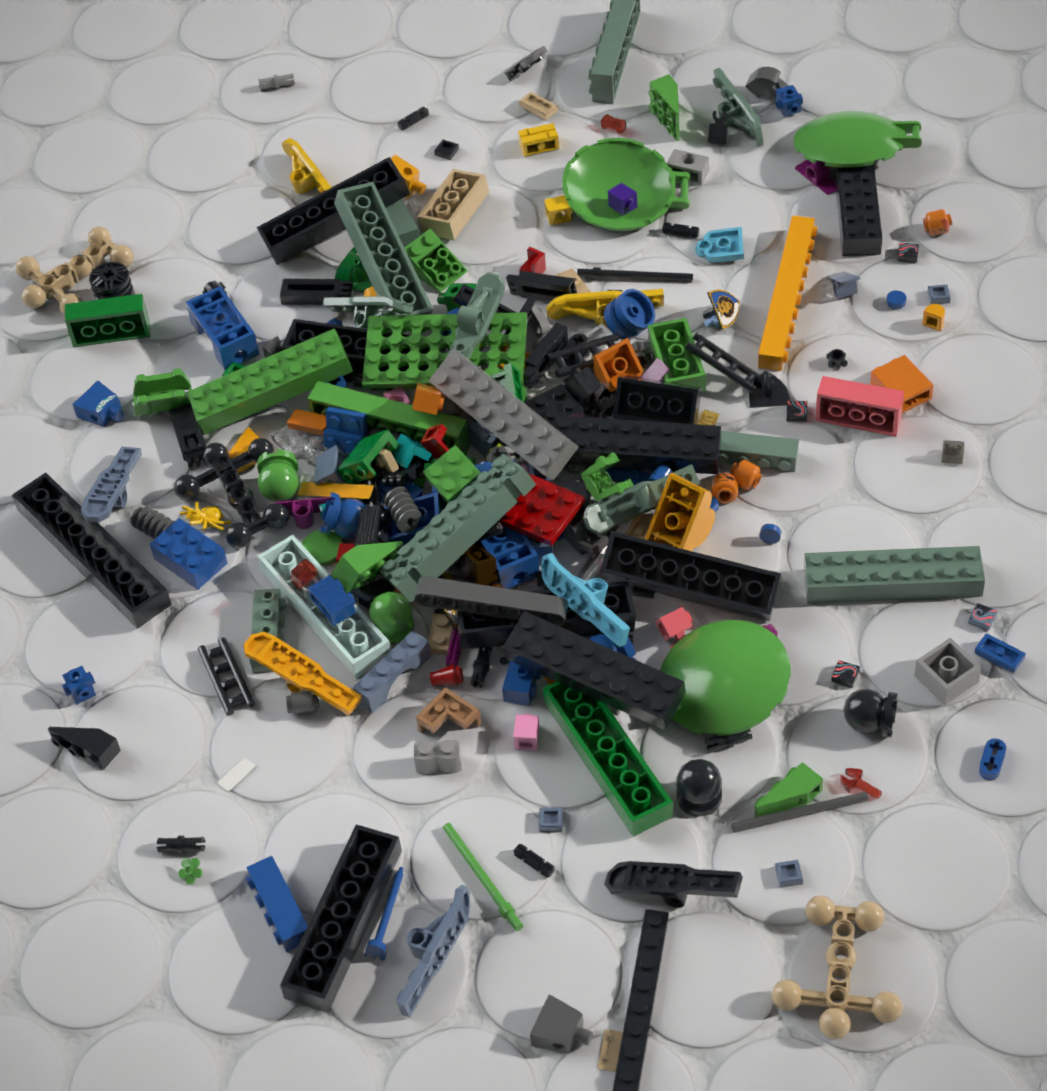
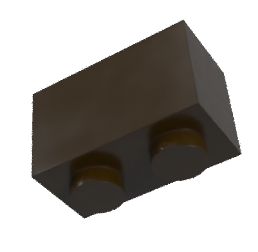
(479, 565)

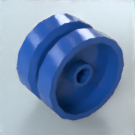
(629, 314)

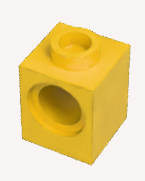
(557, 210)

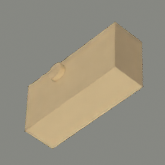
(453, 204)

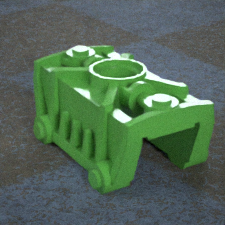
(160, 392)
(599, 482)

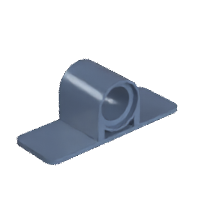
(844, 284)

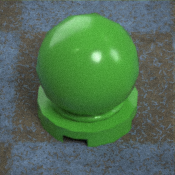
(278, 475)
(392, 616)

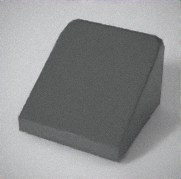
(272, 347)

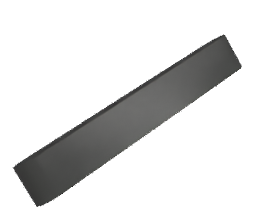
(489, 600)

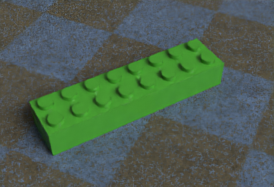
(269, 381)
(389, 414)

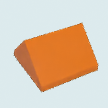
(615, 362)

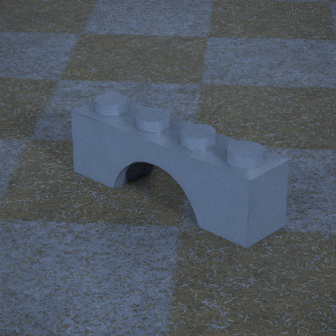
(375, 685)

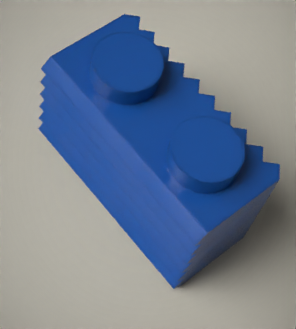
(332, 599)

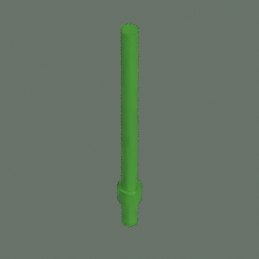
(505, 908)

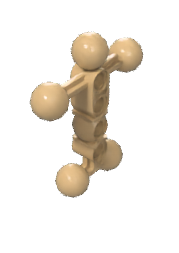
(63, 277)
(834, 1021)

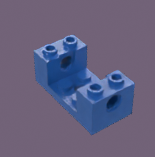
(224, 326)
(514, 557)

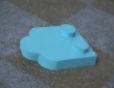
(722, 245)

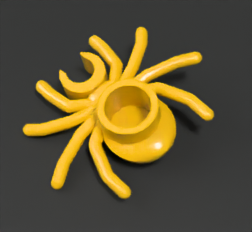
(208, 516)

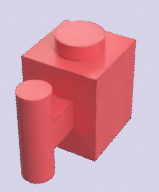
(674, 624)

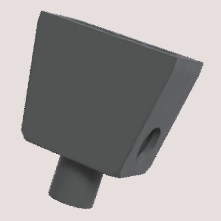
(559, 1027)

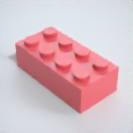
(859, 406)

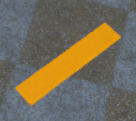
(343, 490)

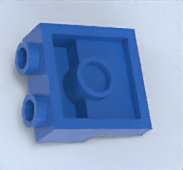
(344, 429)

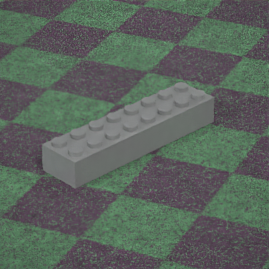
(503, 414)

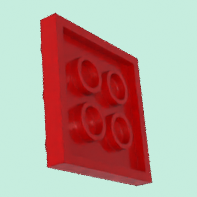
(543, 511)

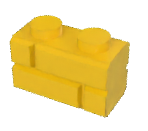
(538, 139)

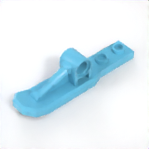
(584, 598)

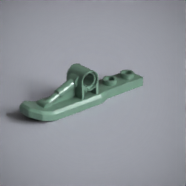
(736, 107)
(367, 306)
(477, 316)
(630, 504)

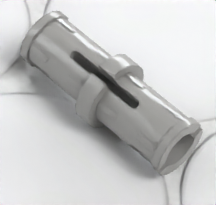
(276, 81)

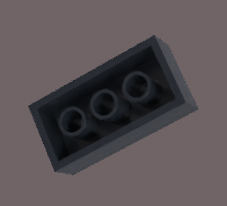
(656, 401)
(555, 402)

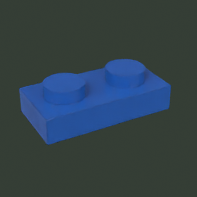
(1000, 653)

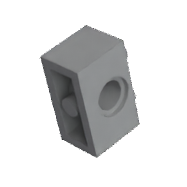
(694, 164)

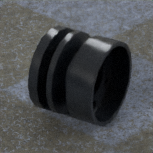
(110, 281)

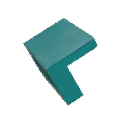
(407, 449)

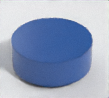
(896, 299)
(770, 533)

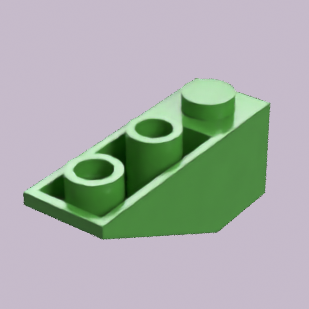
(794, 791)

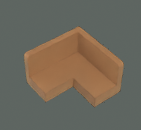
(447, 706)

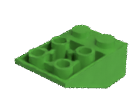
(665, 103)
(434, 261)
(364, 563)

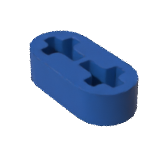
(997, 760)

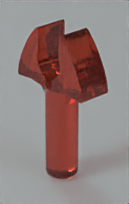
(857, 782)

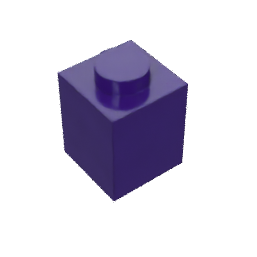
(622, 199)

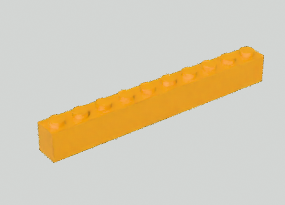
(787, 294)

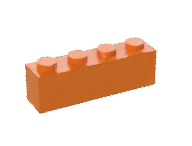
(427, 399)

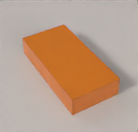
(307, 422)

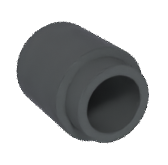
(302, 702)

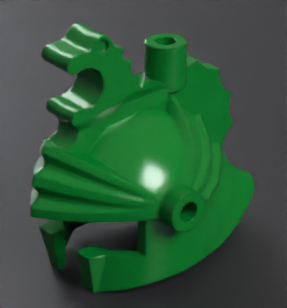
(353, 270)

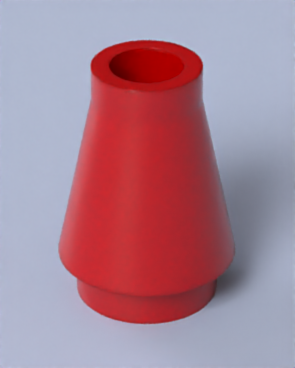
(448, 676)

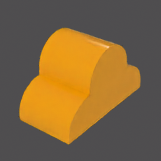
(682, 515)

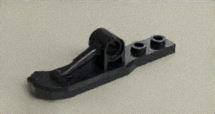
(671, 881)

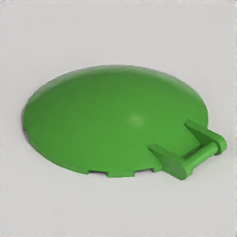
(855, 138)
(628, 162)
(730, 676)

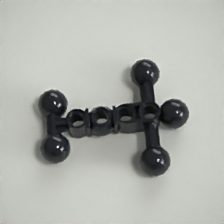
(239, 495)

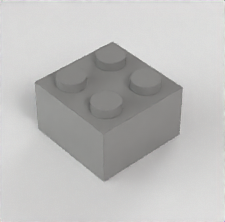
(947, 671)

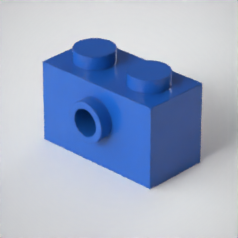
(519, 685)

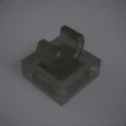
(952, 452)

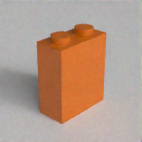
(904, 376)

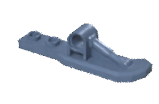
(110, 486)
(433, 950)

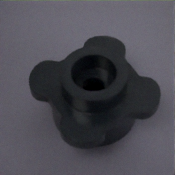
(836, 358)

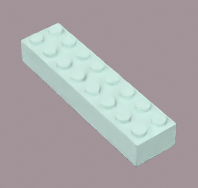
(354, 640)

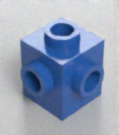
(788, 100)
(79, 684)

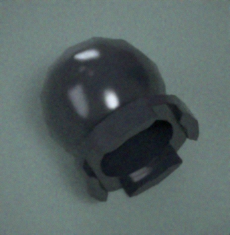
(870, 711)
(699, 787)

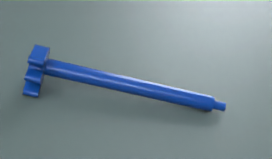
(376, 946)

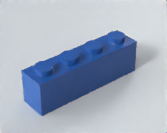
(278, 903)

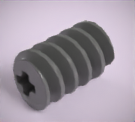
(402, 509)
(150, 521)

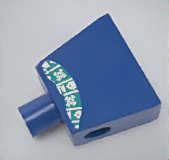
(98, 405)

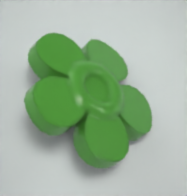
(190, 870)

